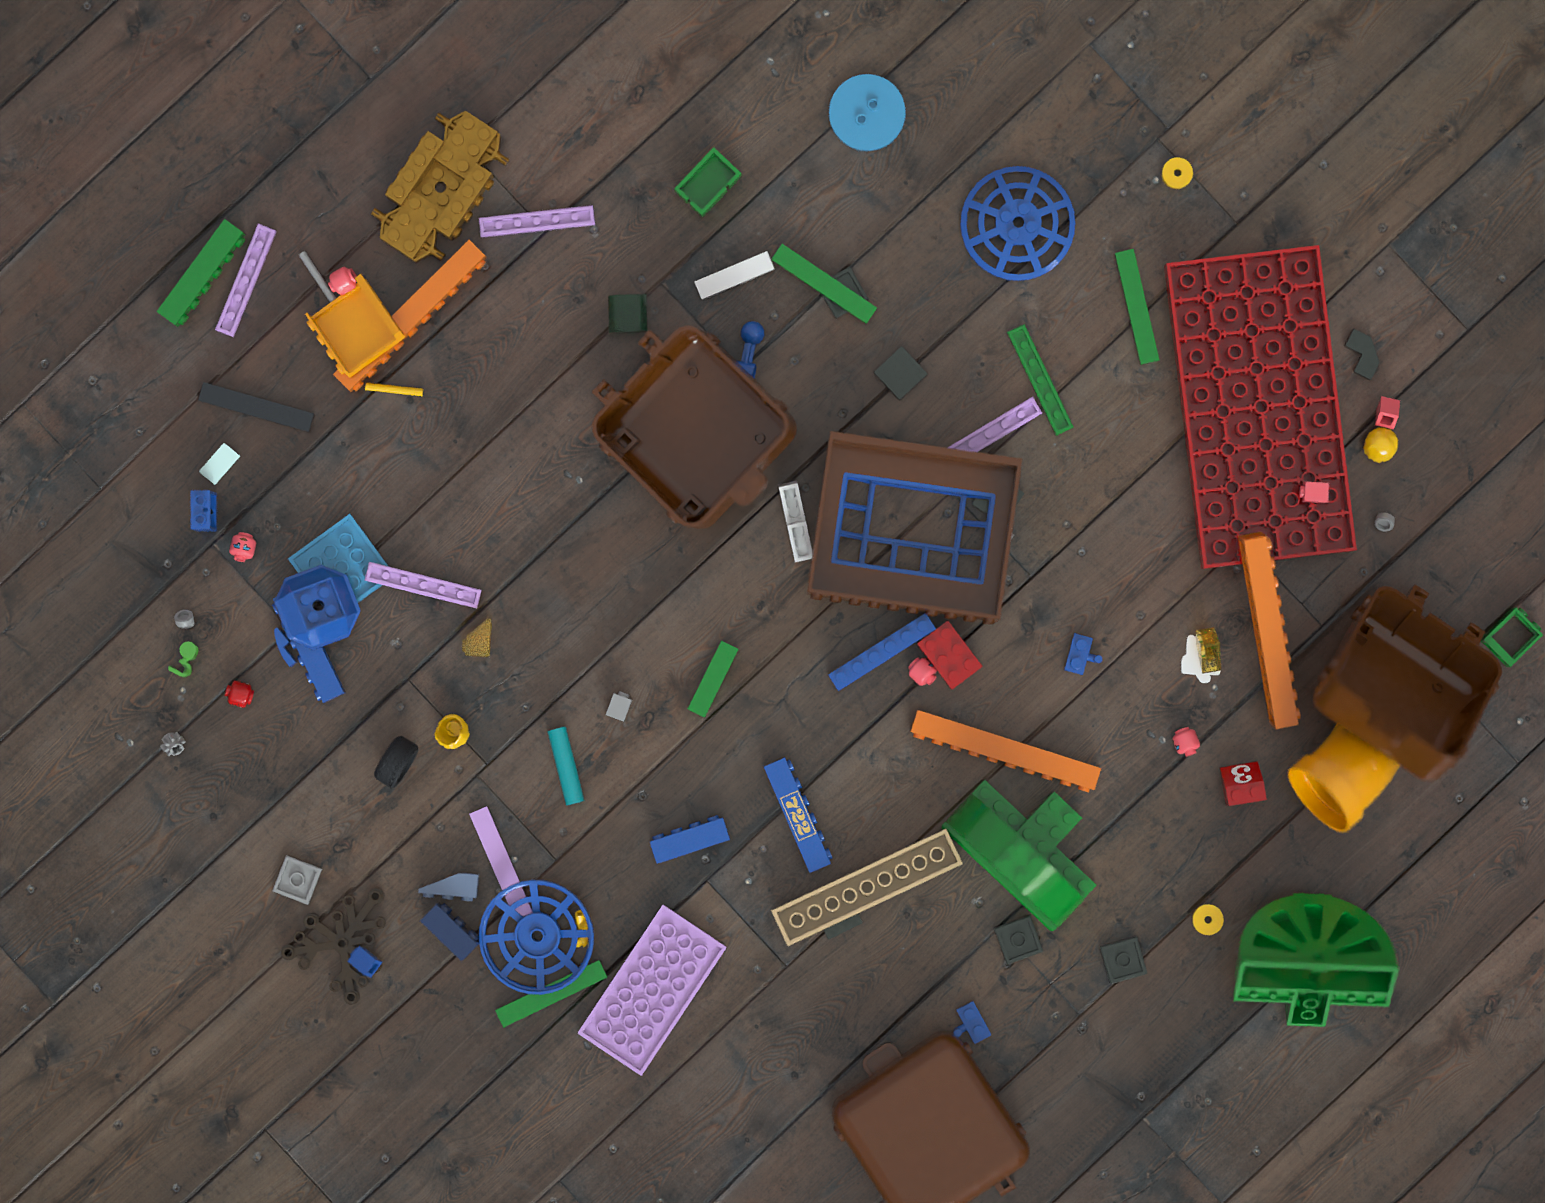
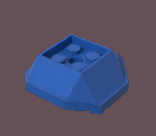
(315, 627)

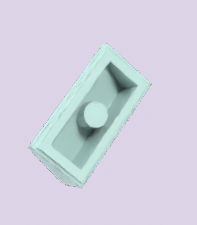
(219, 463)

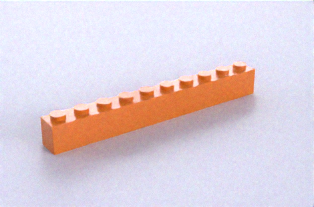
(422, 304)
(1005, 750)

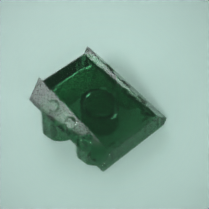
(627, 313)

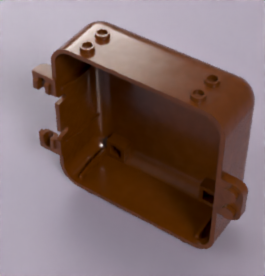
(693, 427)
(1408, 682)
(930, 1124)

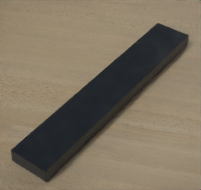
(256, 407)

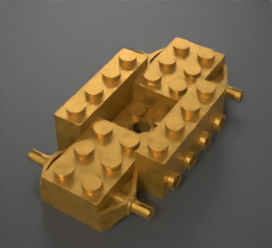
(458, 165)

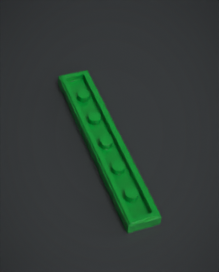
(824, 283)
(1136, 306)
(1040, 379)
(533, 1002)

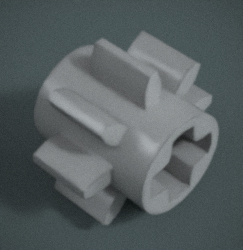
(172, 744)

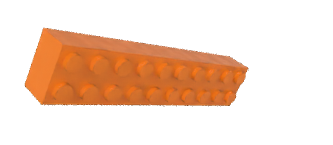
(1268, 630)

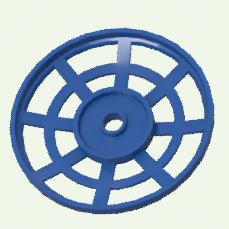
(1017, 236)
(536, 948)

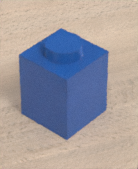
(364, 961)

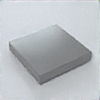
(297, 879)

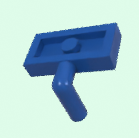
(1079, 654)
(972, 1023)

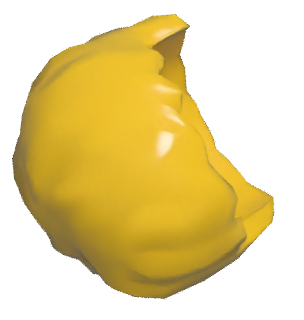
(1380, 444)
(452, 731)

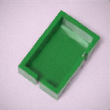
(708, 182)

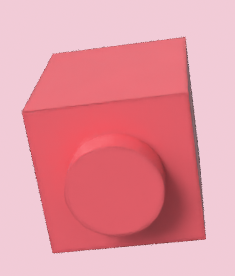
(1387, 412)
(1314, 492)

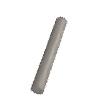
(317, 276)

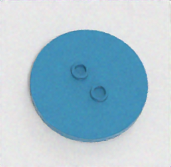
(867, 112)

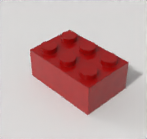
(949, 655)

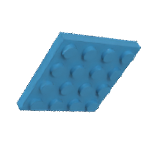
(345, 550)

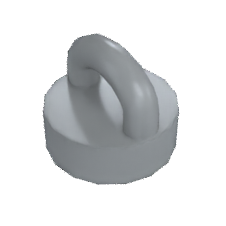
(1384, 521)
(184, 619)

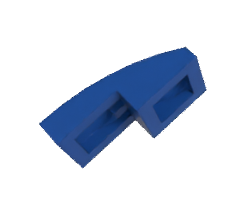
(282, 642)

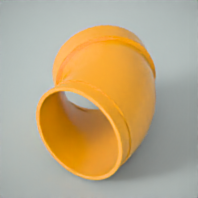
(1341, 779)

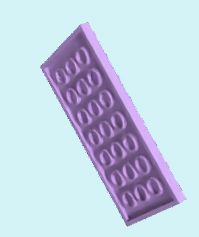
(652, 990)

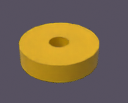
(1184, 168)
(1216, 919)

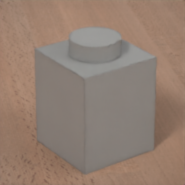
(619, 706)

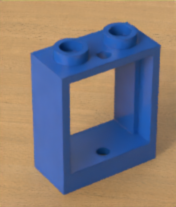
(201, 505)

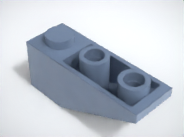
(461, 885)

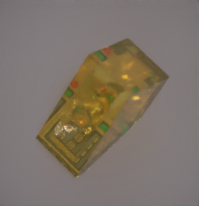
(479, 640)
(1208, 650)

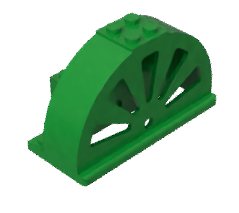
(1023, 851)
(1314, 956)

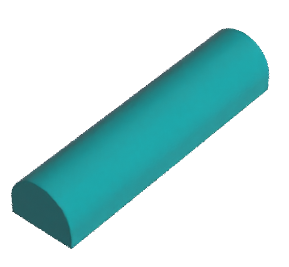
(566, 765)

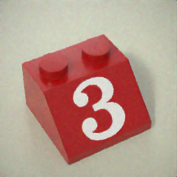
(1242, 784)

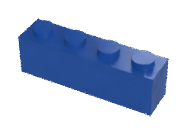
(689, 840)

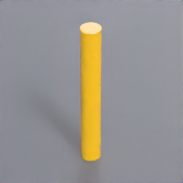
(394, 389)

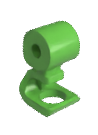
(189, 652)

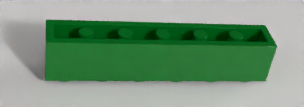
(201, 273)

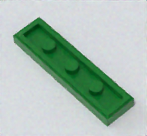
(713, 679)

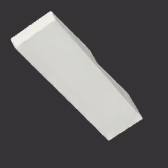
(734, 275)
(795, 521)

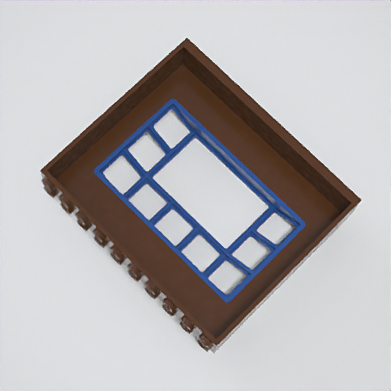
(925, 470)

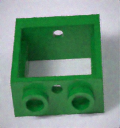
(1498, 651)

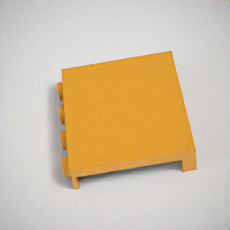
(355, 328)

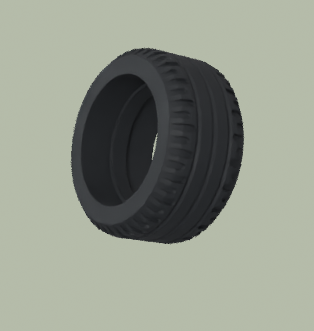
(396, 761)

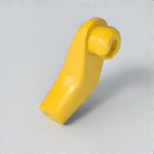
(581, 925)

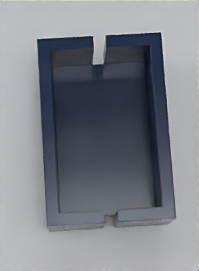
(451, 930)

